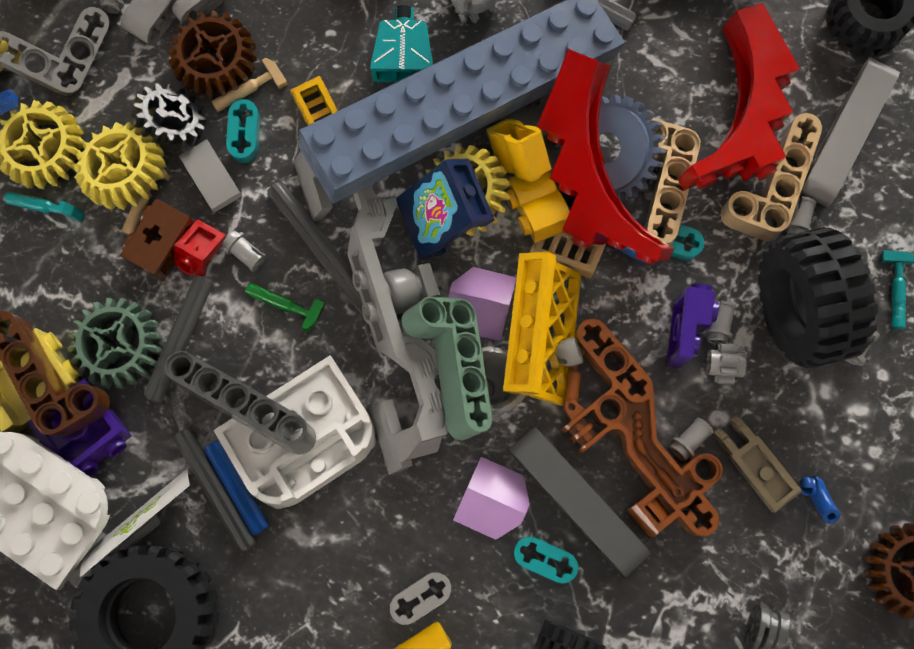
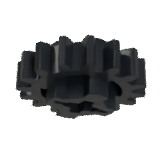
(168, 116)

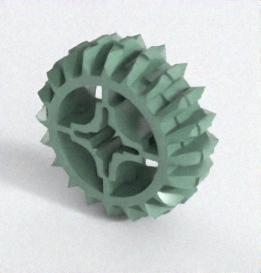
(107, 355)

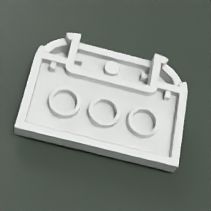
(342, 438)
(46, 509)

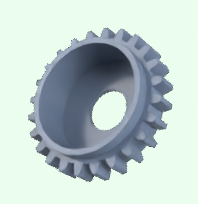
(637, 143)

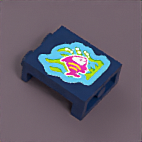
(443, 207)

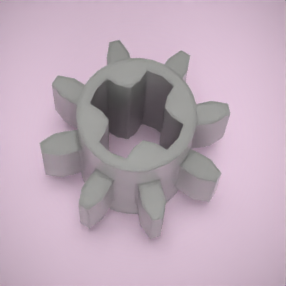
(726, 363)

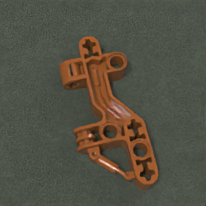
(669, 484)

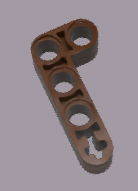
(40, 369)

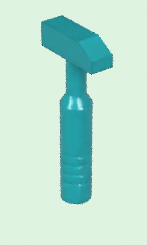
(44, 205)
(898, 300)

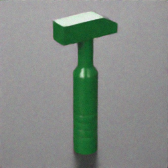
(287, 305)

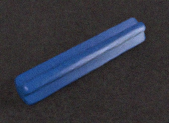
(236, 489)

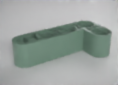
(459, 361)

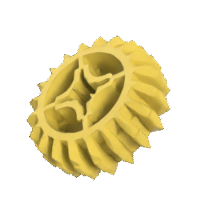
(56, 151)
(119, 166)
(487, 170)

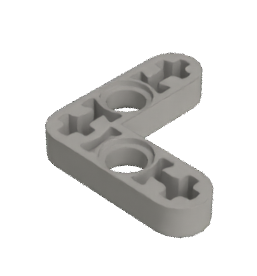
(53, 64)

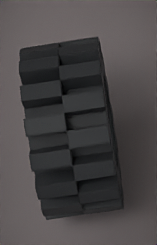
(559, 637)

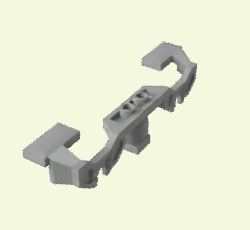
(382, 299)

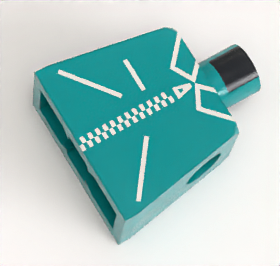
(400, 47)

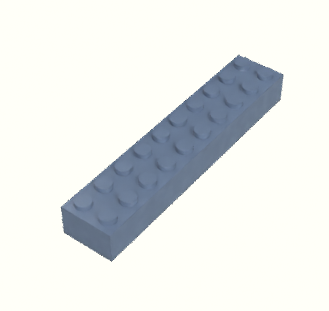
(453, 97)

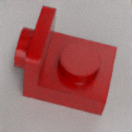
(197, 248)

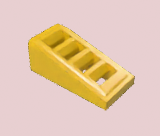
(308, 88)

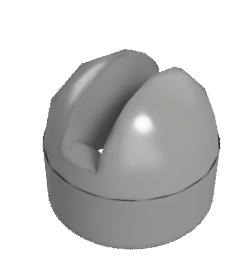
(569, 352)

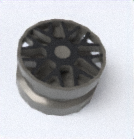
(766, 628)

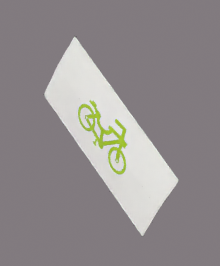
(134, 521)

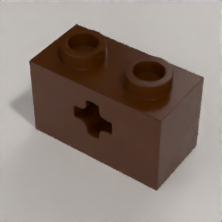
(154, 256)

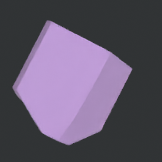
(489, 295)
(493, 500)

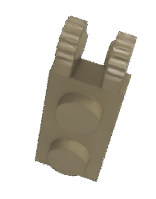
(759, 466)

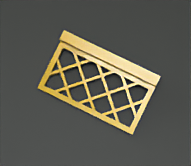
(532, 316)

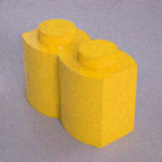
(519, 149)
(540, 206)

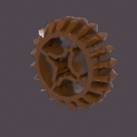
(230, 38)
(883, 566)

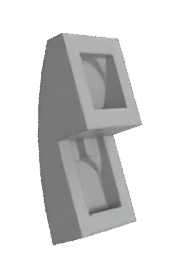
(210, 176)

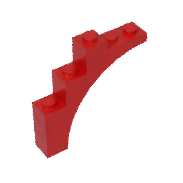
(762, 72)
(573, 121)

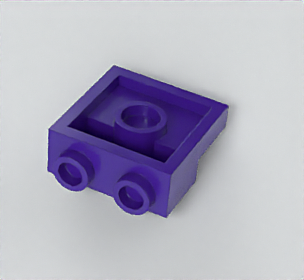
(691, 315)
(90, 443)

